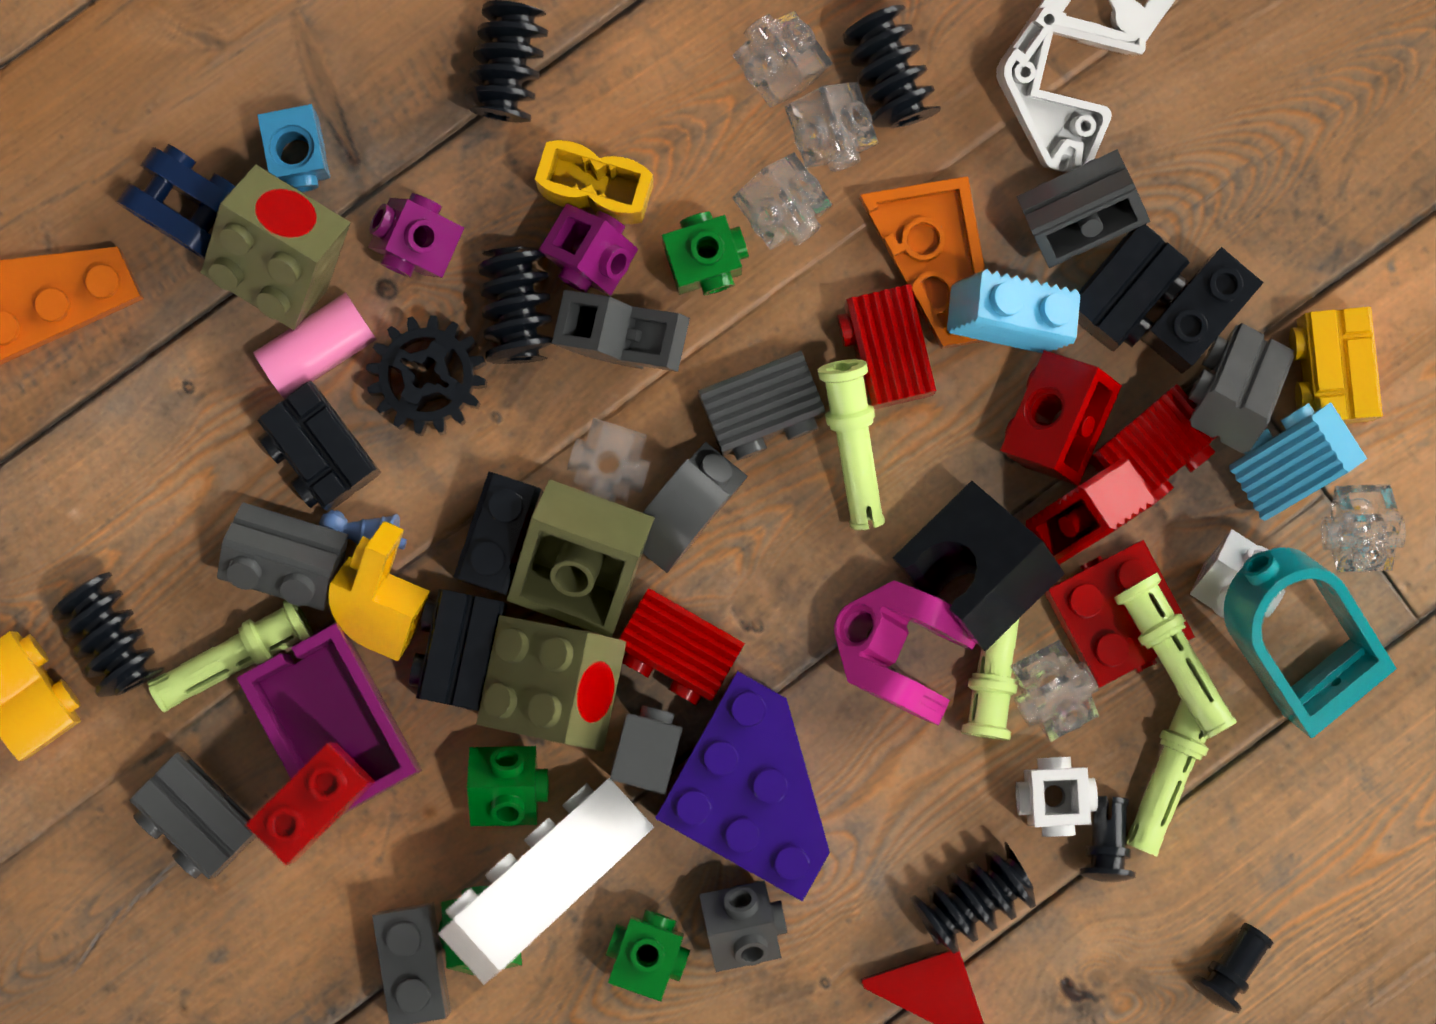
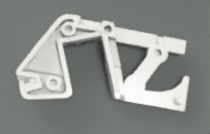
(1059, 127)

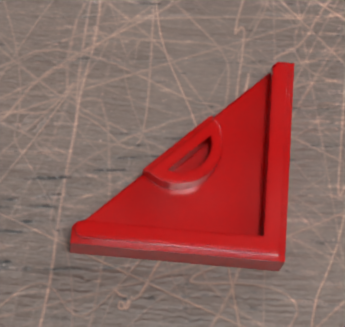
(930, 988)

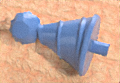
(356, 530)

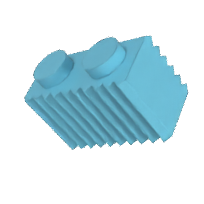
(1013, 312)
(1298, 460)

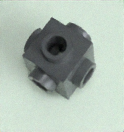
(742, 925)

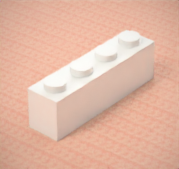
(545, 881)

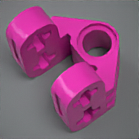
(868, 658)

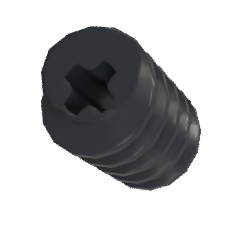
(505, 60)
(888, 69)
(514, 305)
(105, 637)
(975, 899)

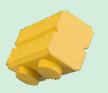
(1338, 363)

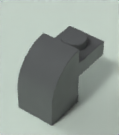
(619, 332)
(689, 504)

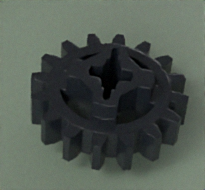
(439, 353)

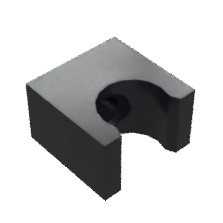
(988, 541)

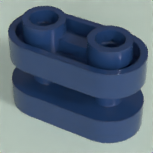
(174, 170)

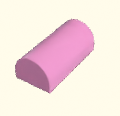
(315, 345)

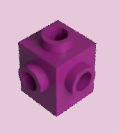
(414, 236)
(588, 249)

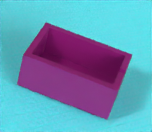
(327, 701)

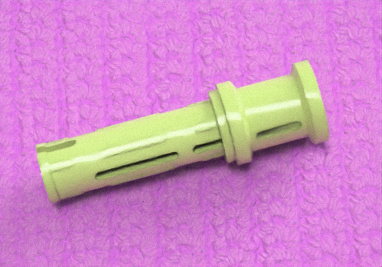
(850, 419)
(1163, 632)
(252, 645)
(992, 689)
(1181, 748)

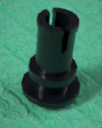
(1109, 843)
(1234, 968)

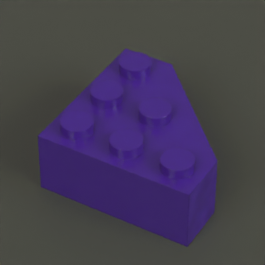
(751, 791)

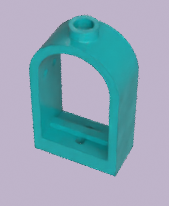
(1340, 677)

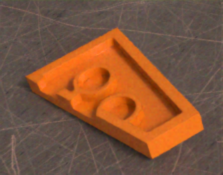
(932, 242)
(60, 294)

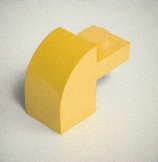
(372, 603)

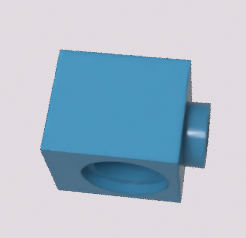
(288, 125)

